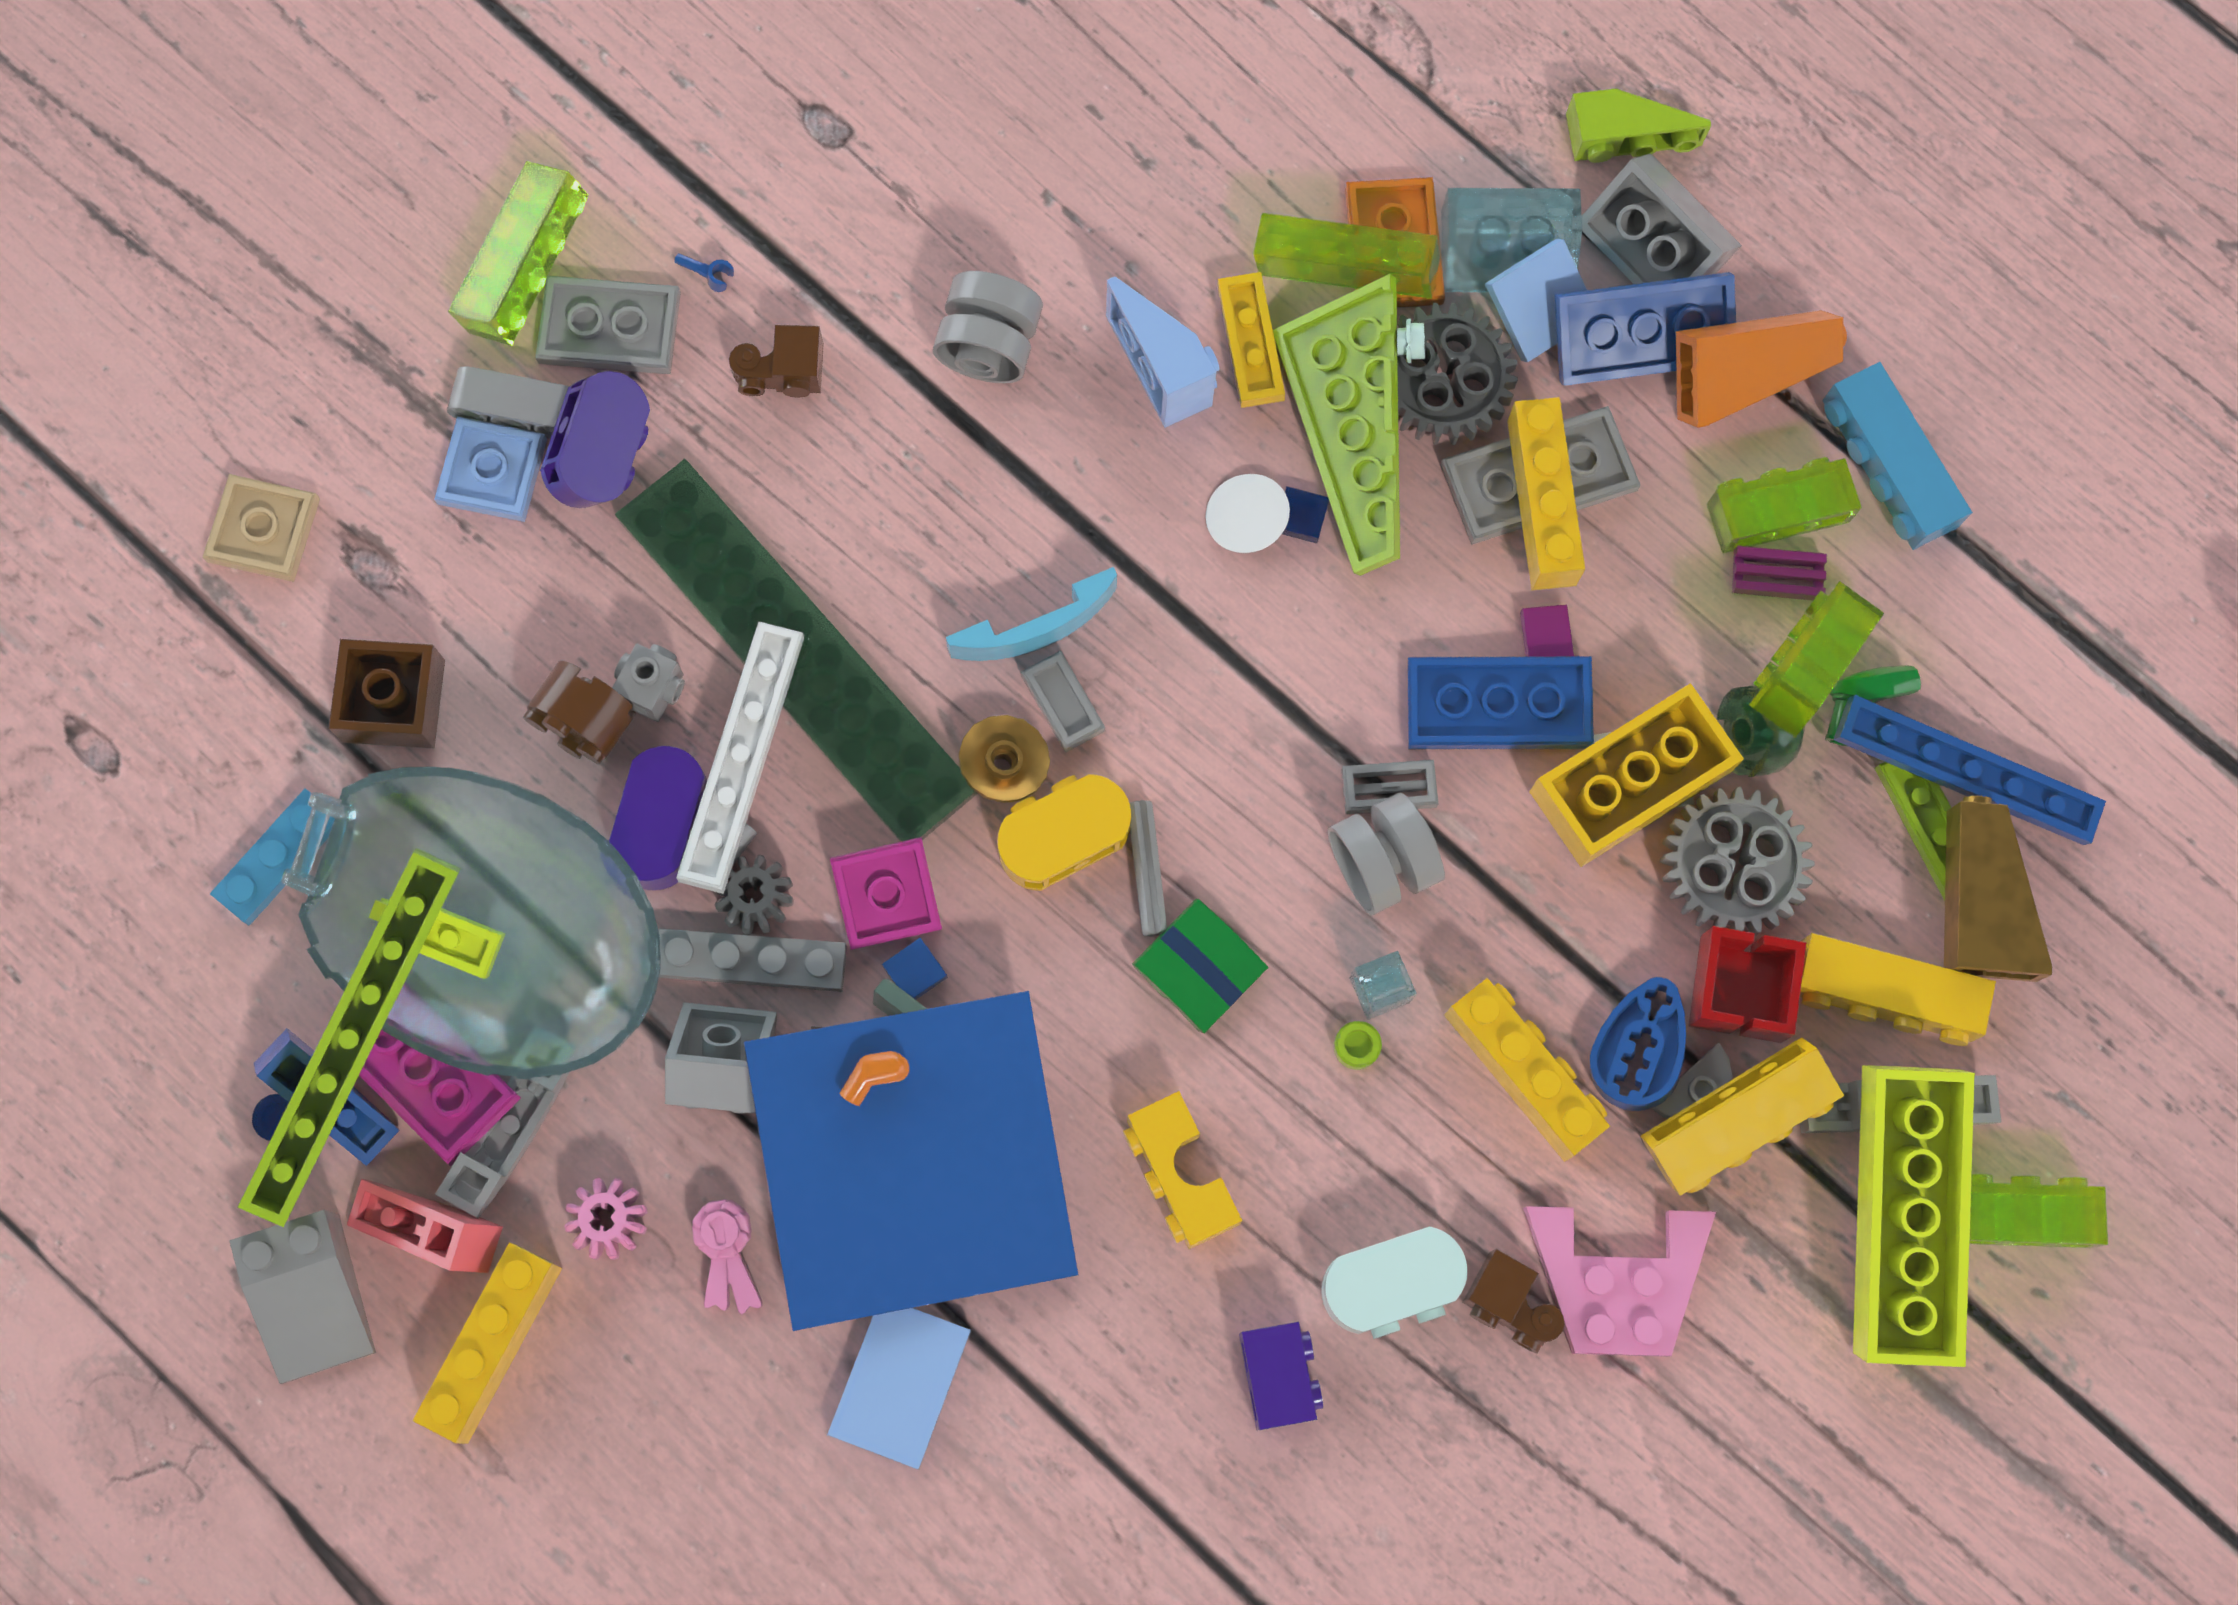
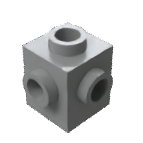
(649, 680)

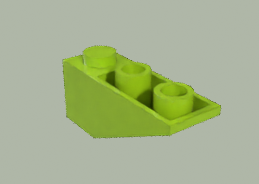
(1625, 124)

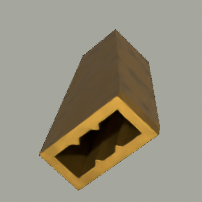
(1988, 897)

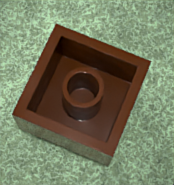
(387, 693)

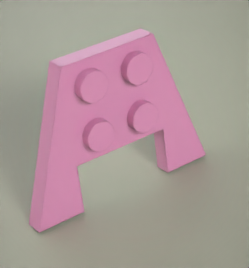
(1620, 1301)

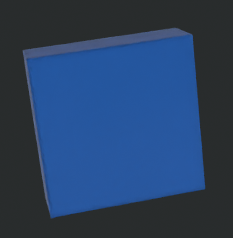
(915, 969)

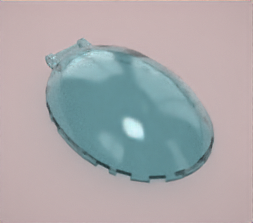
(575, 918)

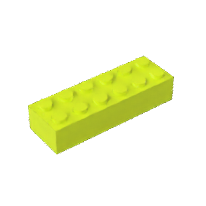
(1913, 1216)

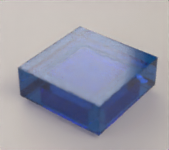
(1305, 514)

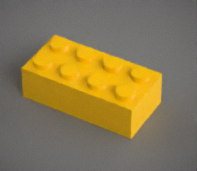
(1635, 774)

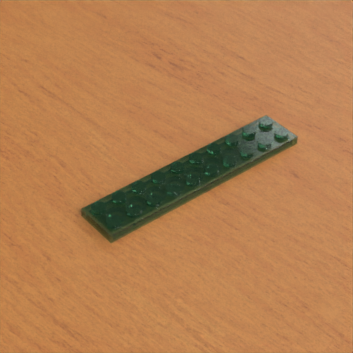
(832, 688)

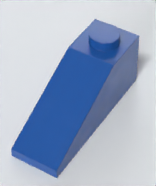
(360, 1126)

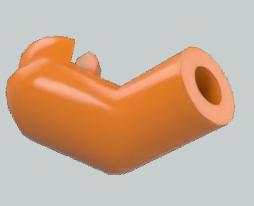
(874, 1070)

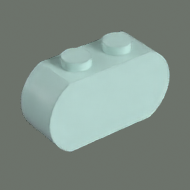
(1394, 1282)

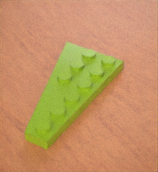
(1347, 396)

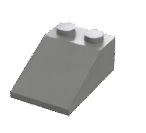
(303, 1295)

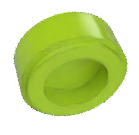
(1357, 1045)

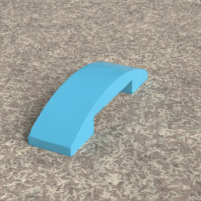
(981, 643)

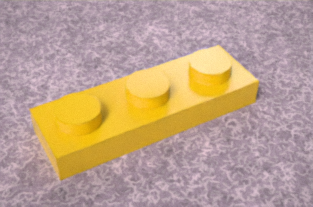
(1251, 340)

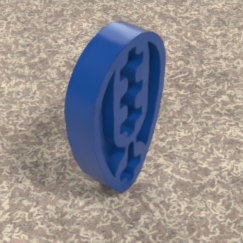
(1614, 1045)

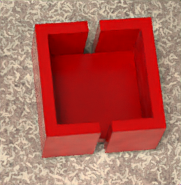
(1747, 988)

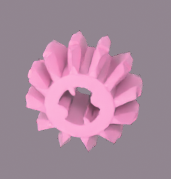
(589, 1219)

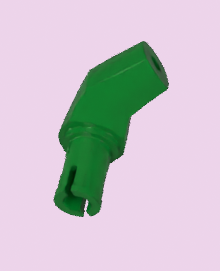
(1872, 685)

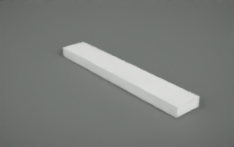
(740, 758)

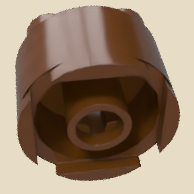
(581, 712)

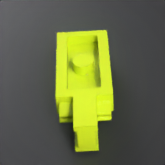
(457, 941)

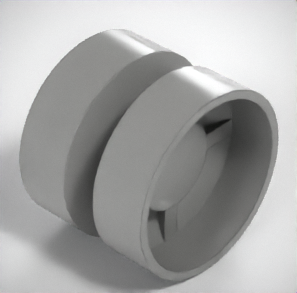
(988, 327)
(1398, 847)

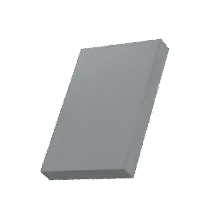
(608, 325)

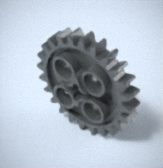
(1481, 361)

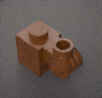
(790, 368)
(1501, 1298)

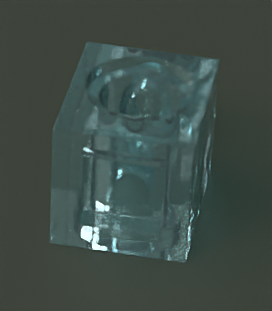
(1382, 985)

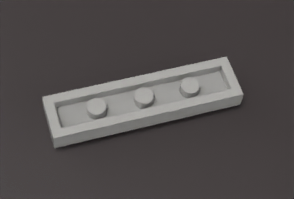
(752, 960)

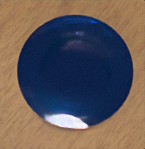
(268, 1115)

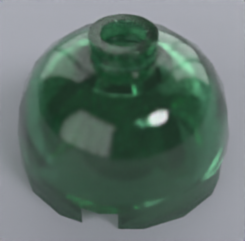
(1758, 739)

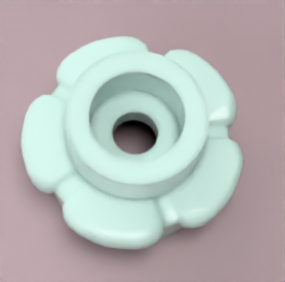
(1411, 341)

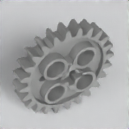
(1775, 875)

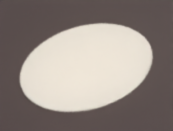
(1247, 513)

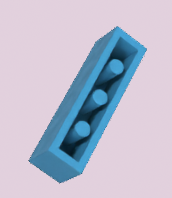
(1895, 456)

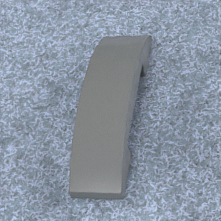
(489, 1163)

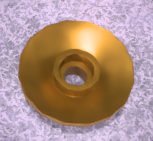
(1009, 740)

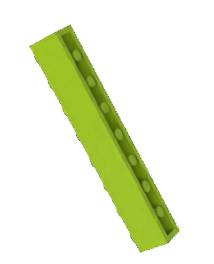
(349, 1037)

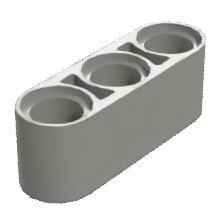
(506, 400)

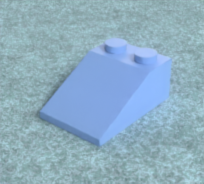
(1163, 353)

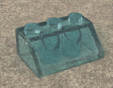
(1499, 227)

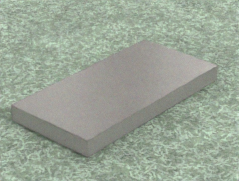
(1486, 483)

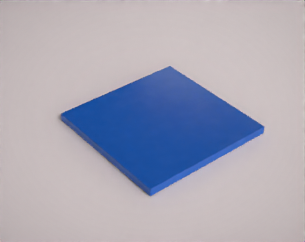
(927, 1183)

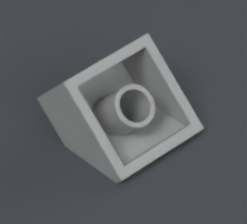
(708, 1056)

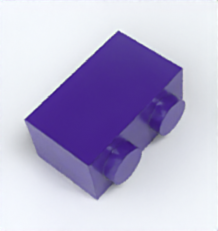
(1279, 1375)

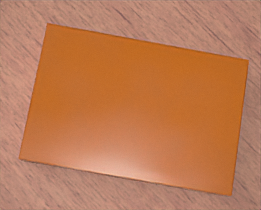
(1398, 206)

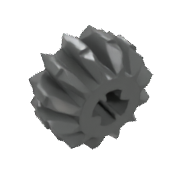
(771, 888)

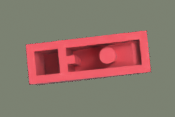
(425, 1227)

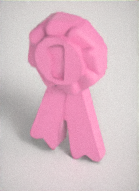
(722, 1233)

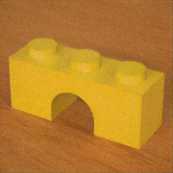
(1196, 1211)

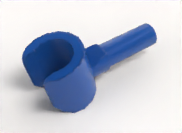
(707, 270)

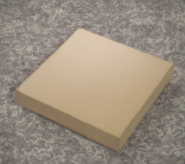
(261, 527)

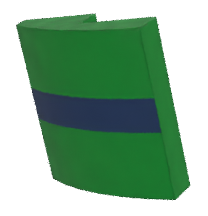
(1200, 965)

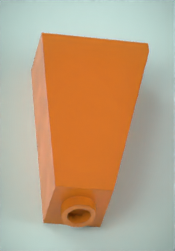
(1747, 361)

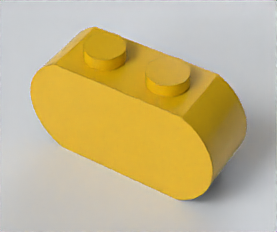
(1063, 831)

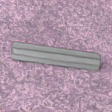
(1147, 869)

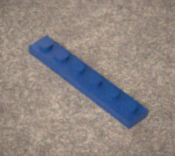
(1969, 769)

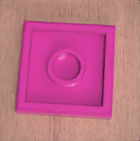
(885, 893)

